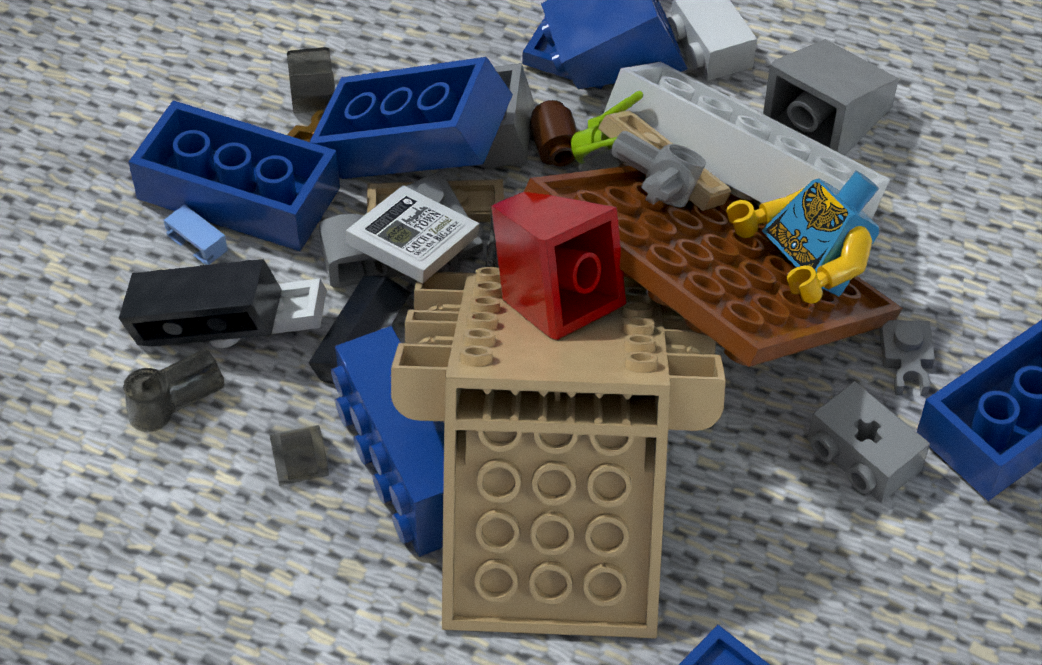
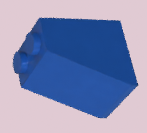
(608, 35)

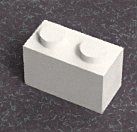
(713, 36)

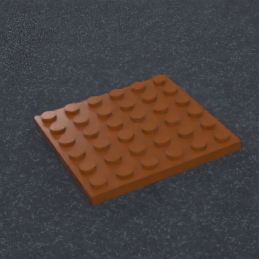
(715, 278)

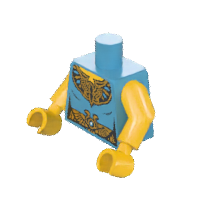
(817, 231)

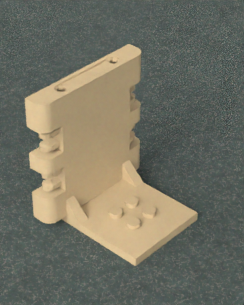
(552, 452)

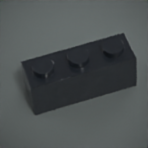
(201, 303)

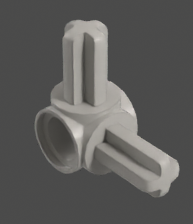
(668, 171)

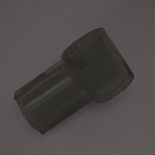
(156, 394)

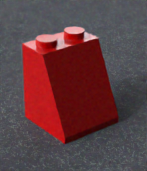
(558, 260)

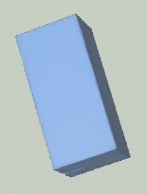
(188, 226)

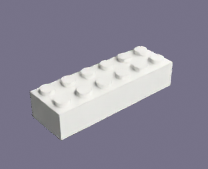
(738, 143)

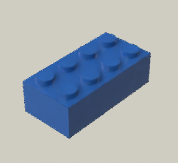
(414, 118)
(236, 174)
(991, 416)
(402, 450)

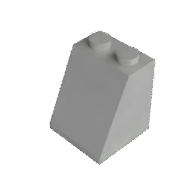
(828, 94)

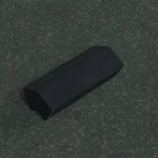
(368, 309)

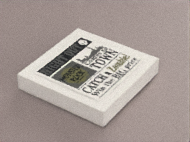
(412, 233)

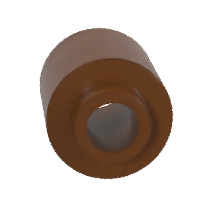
(553, 132)

